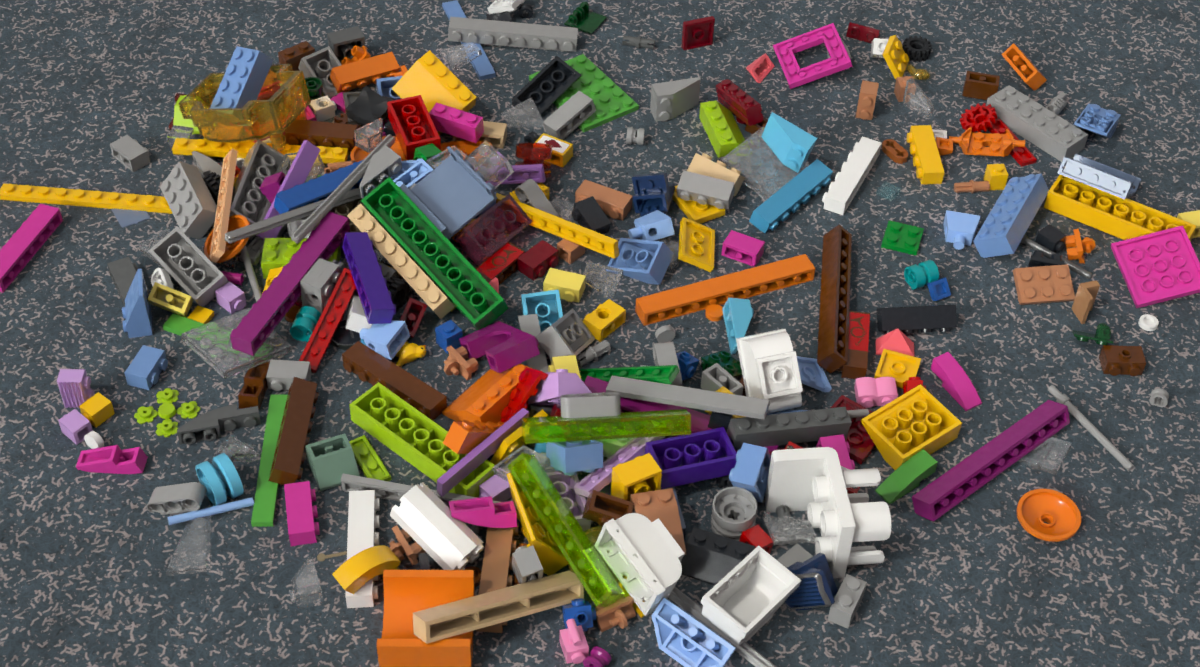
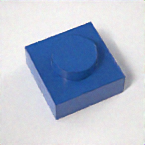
(939, 289)

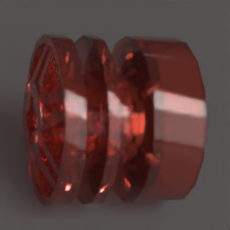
(535, 154)

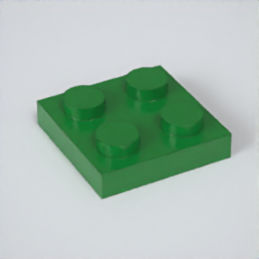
(902, 237)

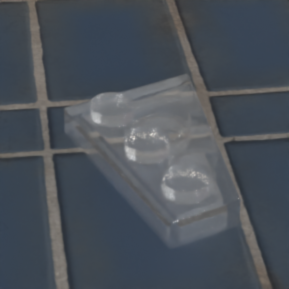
(193, 549)

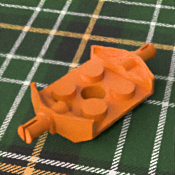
(998, 144)

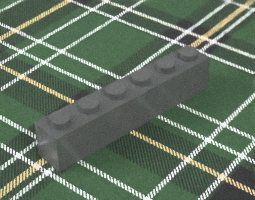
(786, 427)

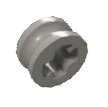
(1160, 393)

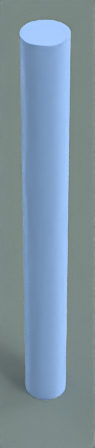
(210, 511)

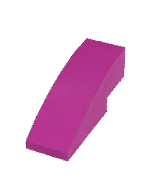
(955, 381)
(112, 460)
(484, 512)

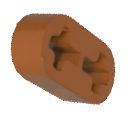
(892, 149)

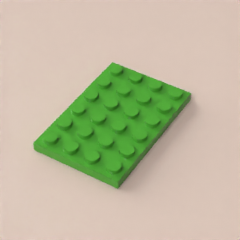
(608, 98)

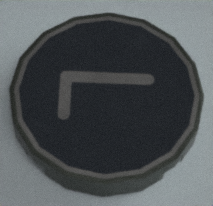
(344, 337)

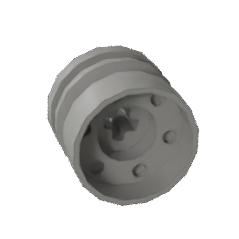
(733, 512)

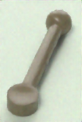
(321, 557)

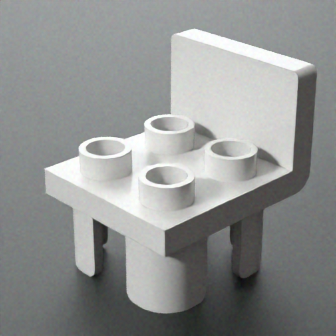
(818, 483)

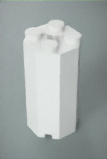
(433, 528)

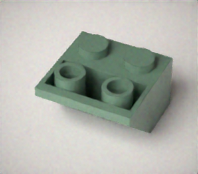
(331, 459)

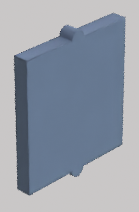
(130, 217)

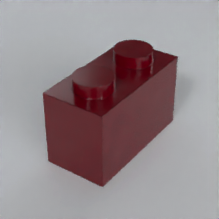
(538, 260)

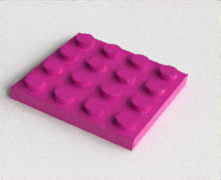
(1158, 266)

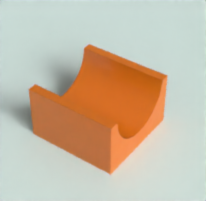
(415, 591)

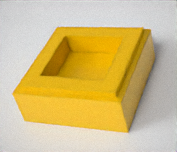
(201, 314)

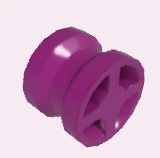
(597, 658)

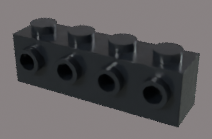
(917, 317)

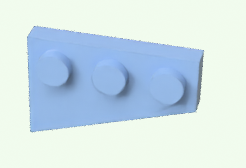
(813, 374)

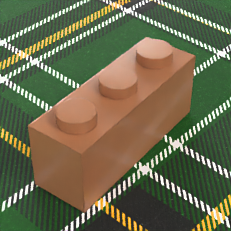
(612, 202)

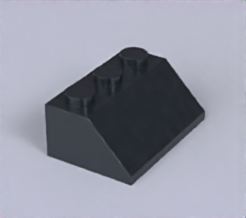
(712, 556)

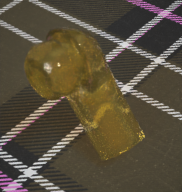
(919, 74)

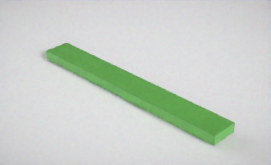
(267, 491)

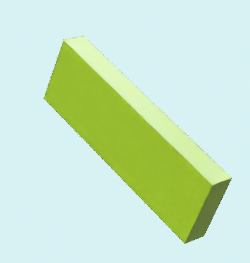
(368, 459)

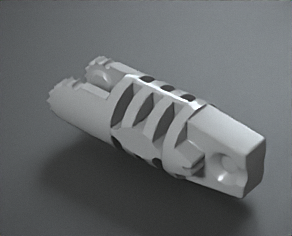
(1057, 103)

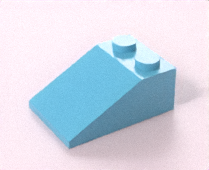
(788, 142)
(544, 304)

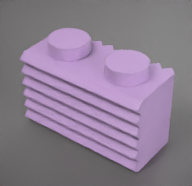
(74, 387)

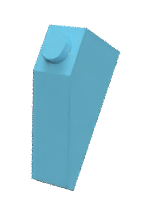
(737, 316)

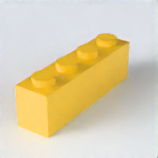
(925, 154)

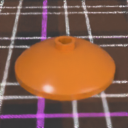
(231, 249)
(1050, 507)

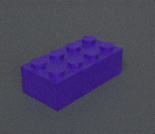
(693, 457)

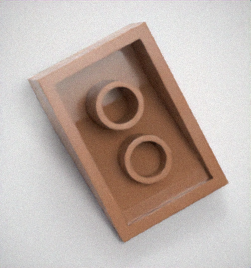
(660, 505)

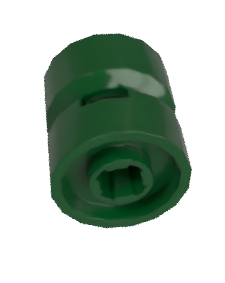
(314, 87)

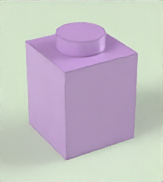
(230, 297)
(75, 426)
(495, 487)

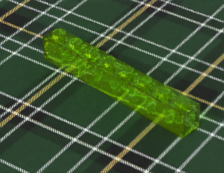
(609, 427)
(565, 530)

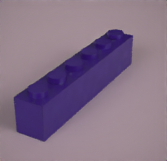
(368, 278)

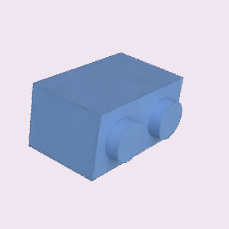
(146, 367)

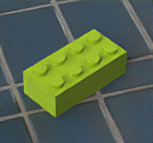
(279, 251)

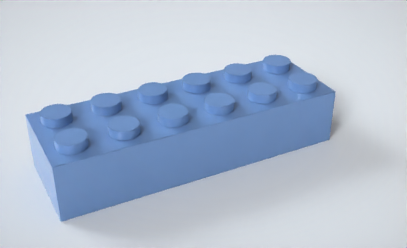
(1011, 216)

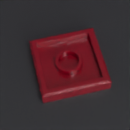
(698, 33)

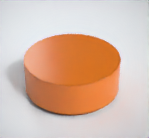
(714, 312)

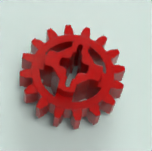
(979, 118)

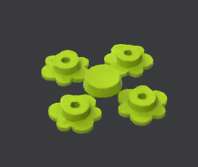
(167, 411)

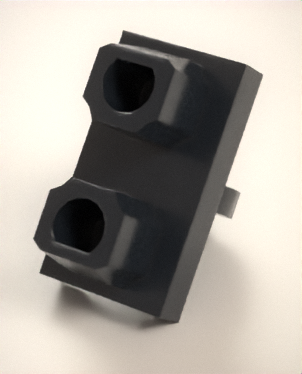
(1038, 260)

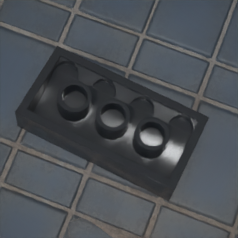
(548, 85)

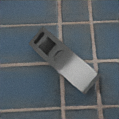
(211, 423)

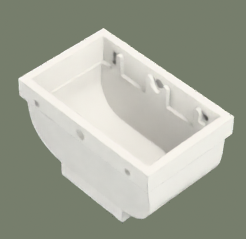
(771, 369)
(643, 554)
(749, 595)

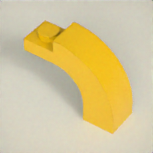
(365, 566)

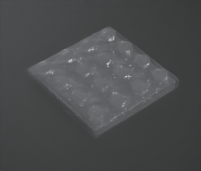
(760, 166)
(215, 347)

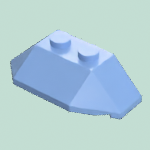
(411, 172)
(688, 638)

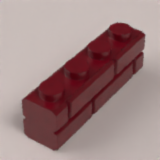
(739, 102)

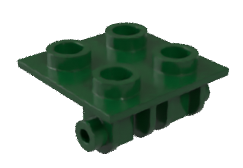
(585, 19)
(1101, 337)
(725, 360)

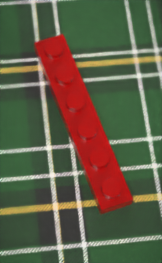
(329, 320)

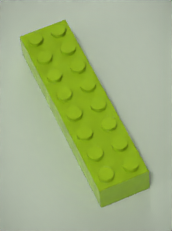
(413, 437)

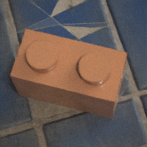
(867, 100)

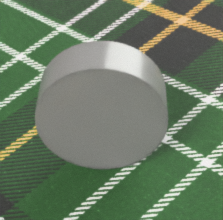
(664, 334)

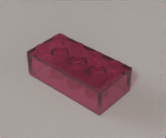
(493, 229)

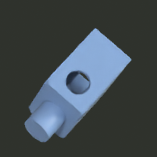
(652, 227)
(960, 228)
(386, 338)

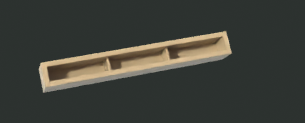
(401, 261)
(496, 606)

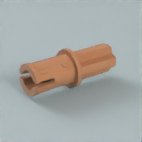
(972, 186)

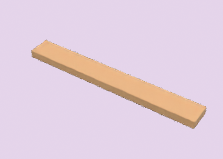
(223, 205)

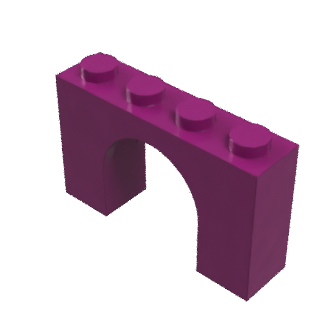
(502, 345)

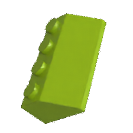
(720, 127)

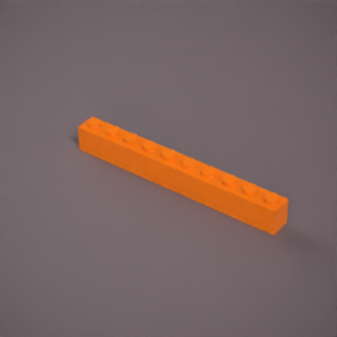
(717, 290)

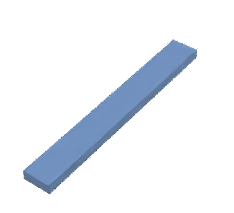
(480, 64)

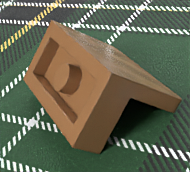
(1085, 299)

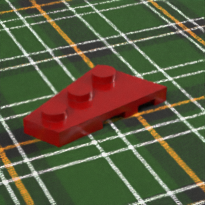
(525, 389)

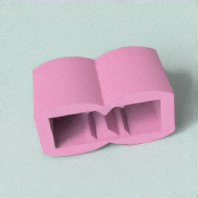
(875, 392)

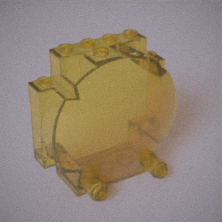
(276, 107)

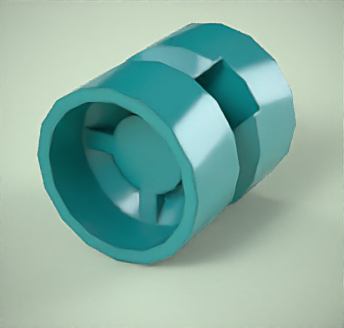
(921, 274)
(304, 323)

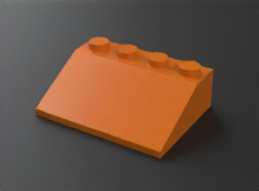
(486, 397)

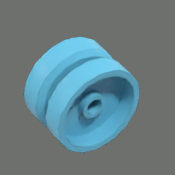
(219, 479)

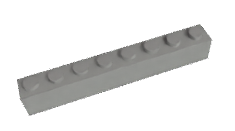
(512, 34)

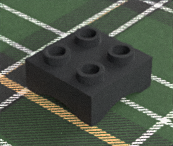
(368, 107)

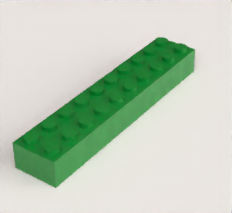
(435, 254)

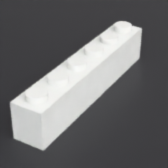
(851, 175)
(362, 535)

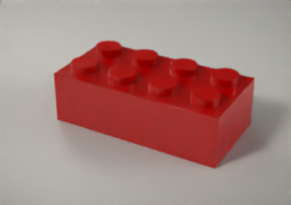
(412, 124)

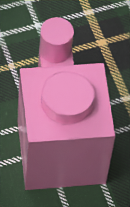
(573, 643)

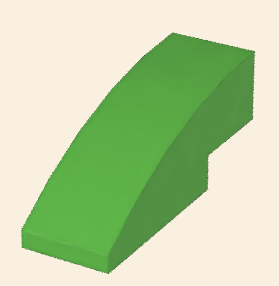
(907, 476)

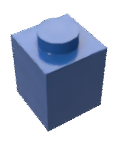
(448, 335)

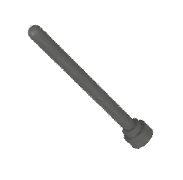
(1079, 270)

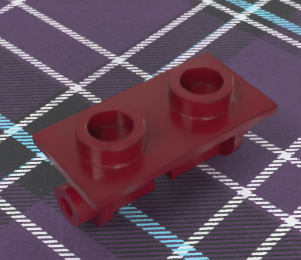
(862, 32)

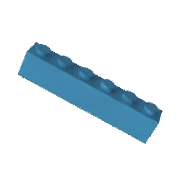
(790, 196)

